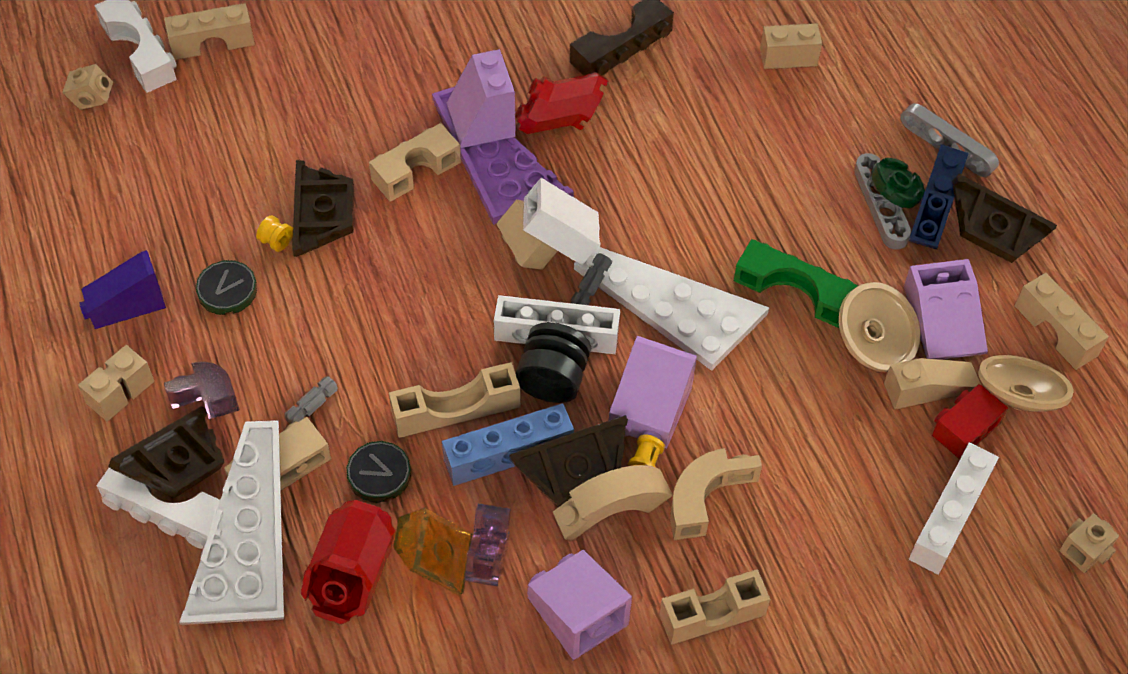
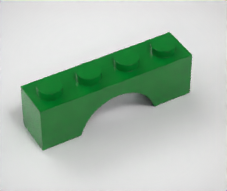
(767, 267)

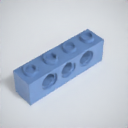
(489, 448)

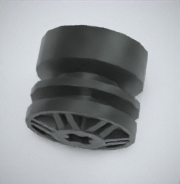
(553, 362)

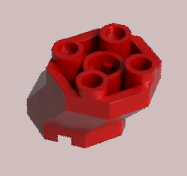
(560, 103)
(348, 561)

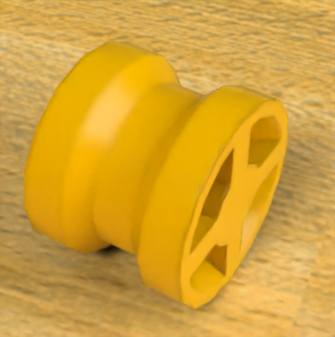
(274, 233)

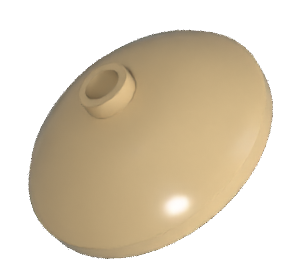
(889, 321)
(1025, 383)

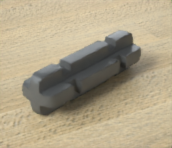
(592, 280)

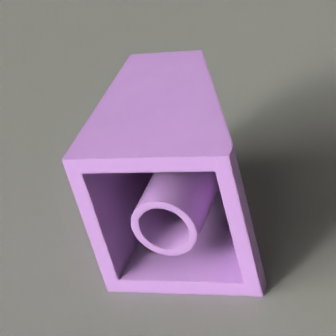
(483, 101)
(654, 389)
(580, 603)

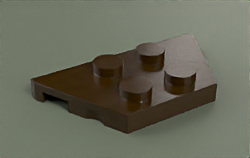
(320, 208)
(996, 221)
(173, 456)
(573, 459)

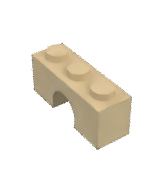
(191, 29)
(431, 148)
(1077, 333)
(736, 602)

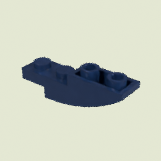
(938, 197)

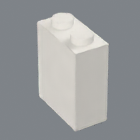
(561, 221)

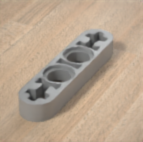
(922, 121)
(877, 201)

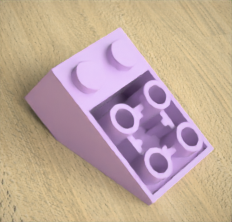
(947, 309)

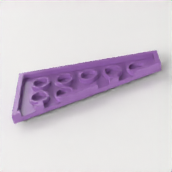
(499, 168)

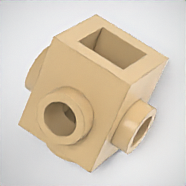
(87, 87)
(1089, 542)

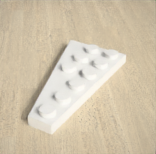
(681, 309)
(243, 552)

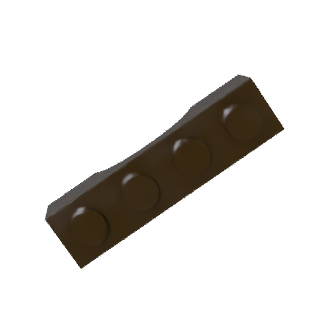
(601, 52)

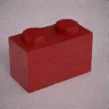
(968, 421)

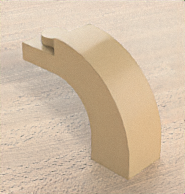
(701, 478)
(609, 493)

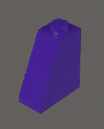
(123, 293)

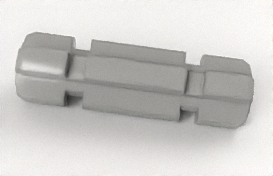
(311, 400)

